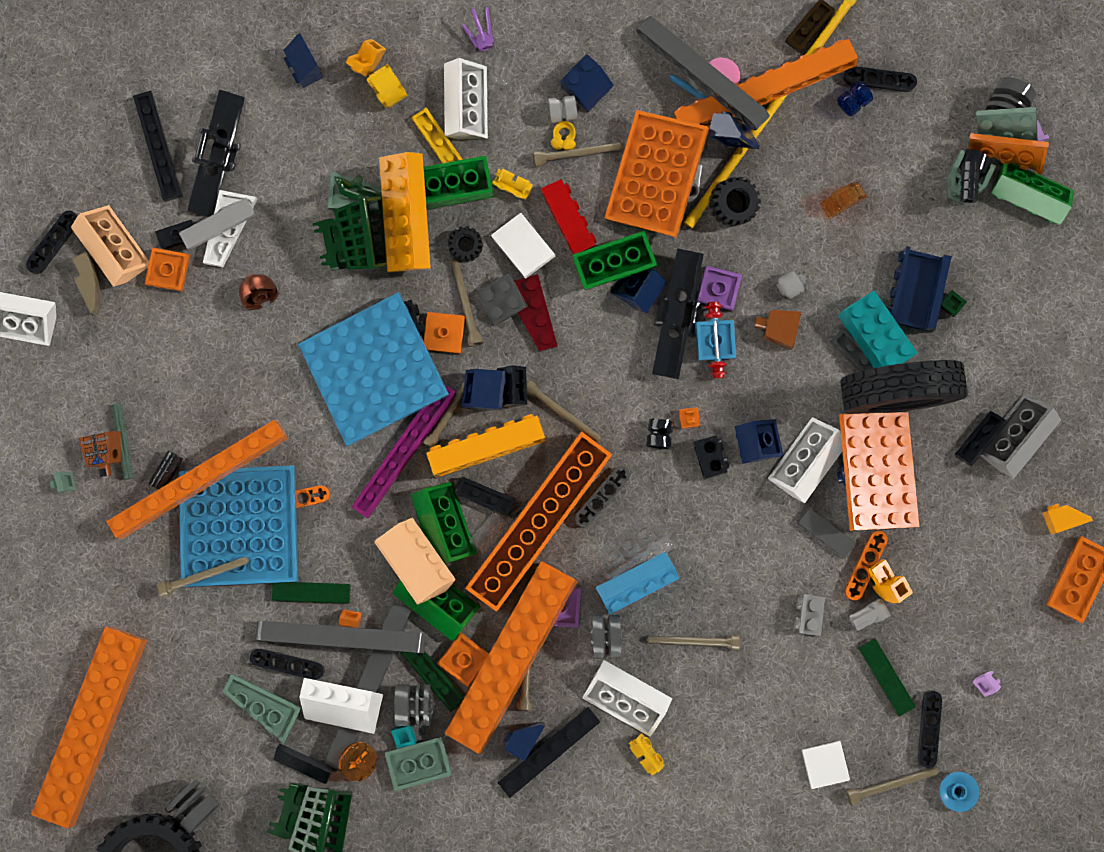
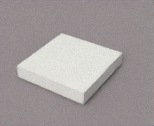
(825, 764)

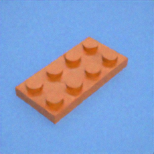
(1079, 580)

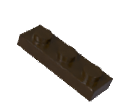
(809, 25)

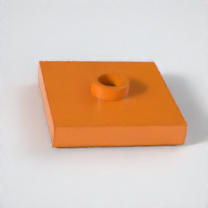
(167, 269)
(444, 332)
(463, 659)

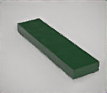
(311, 592)
(886, 677)
(436, 678)

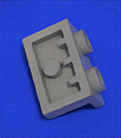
(810, 614)

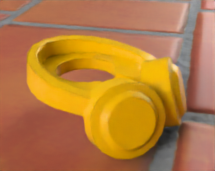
(569, 143)

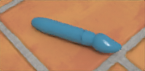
(687, 87)

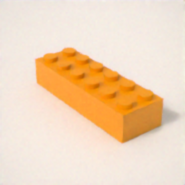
(404, 212)
(485, 446)

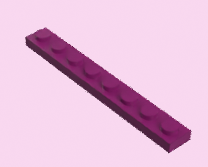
(400, 455)

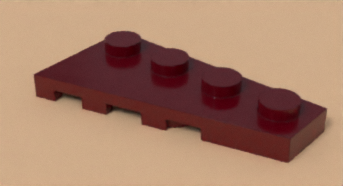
(536, 315)

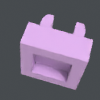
(987, 684)

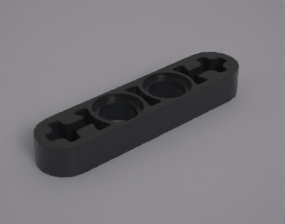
(880, 75)
(50, 240)
(287, 664)
(934, 729)

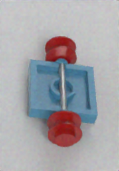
(715, 340)

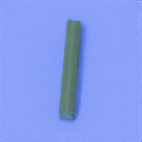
(118, 420)

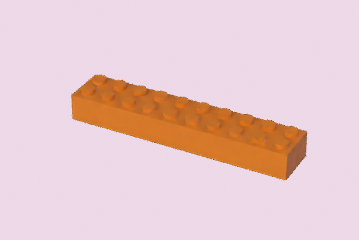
(538, 521)
(511, 657)
(89, 727)

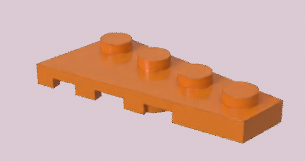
(1021, 152)

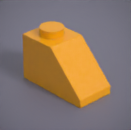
(1063, 518)

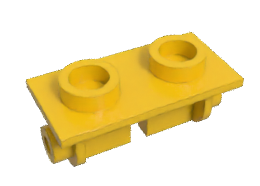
(520, 188)
(642, 746)

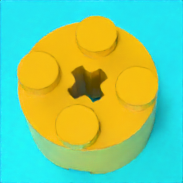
(387, 85)

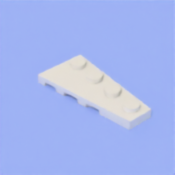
(220, 247)

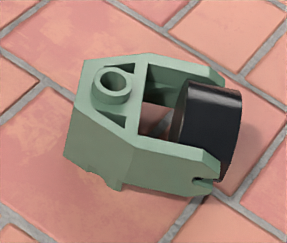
(954, 179)

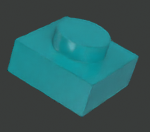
(403, 736)

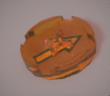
(357, 761)

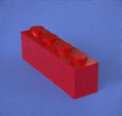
(567, 217)

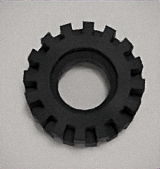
(465, 233)

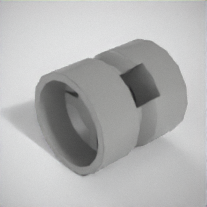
(562, 109)

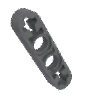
(599, 494)

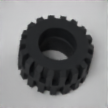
(749, 197)

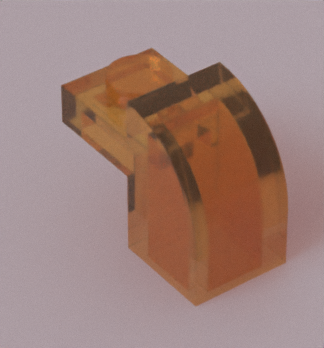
(843, 199)

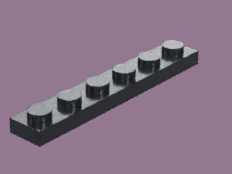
(157, 146)
(548, 752)

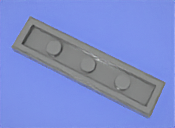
(217, 224)

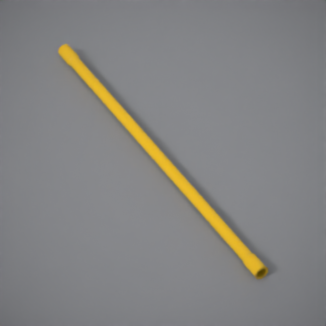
(696, 213)

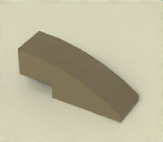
(88, 282)

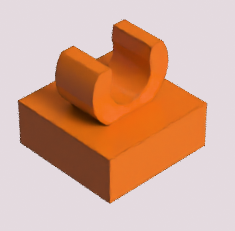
(689, 418)
(350, 618)

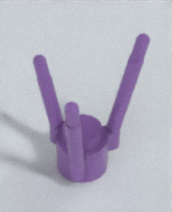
(483, 41)

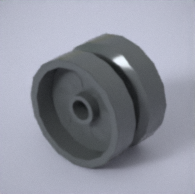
(606, 636)

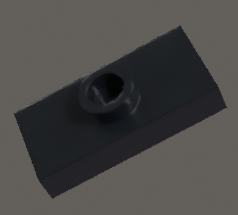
(170, 235)

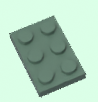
(1009, 123)
(418, 763)

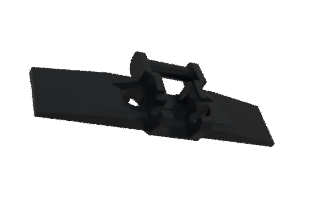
(222, 155)
(671, 312)

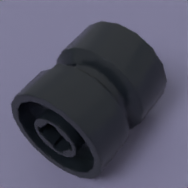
(656, 440)

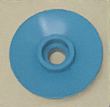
(969, 791)

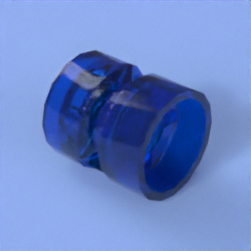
(855, 99)

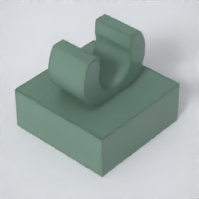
(63, 482)

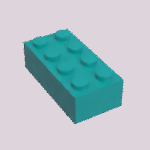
(877, 332)

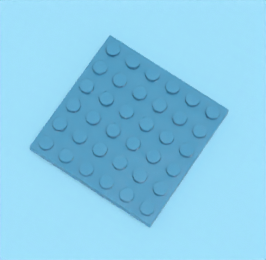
(373, 369)
(241, 517)

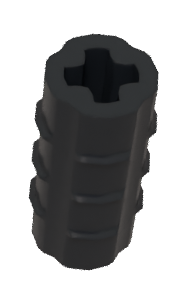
(969, 182)
(165, 470)

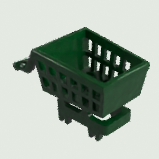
(349, 250)
(301, 817)

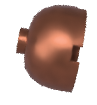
(257, 290)

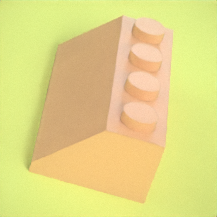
(110, 245)
(415, 561)

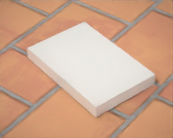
(523, 245)

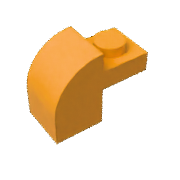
(366, 58)
(887, 585)

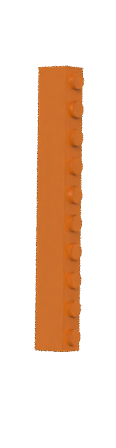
(779, 82)
(197, 479)

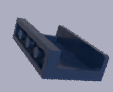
(918, 289)

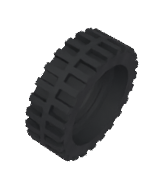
(149, 825)

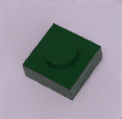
(953, 303)

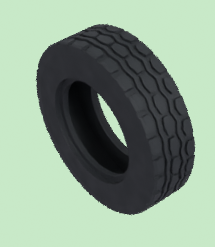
(904, 387)

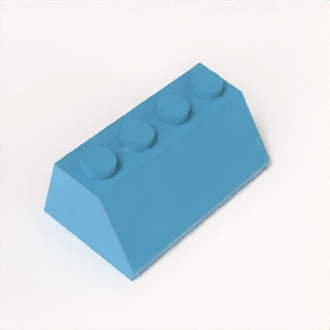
(637, 583)

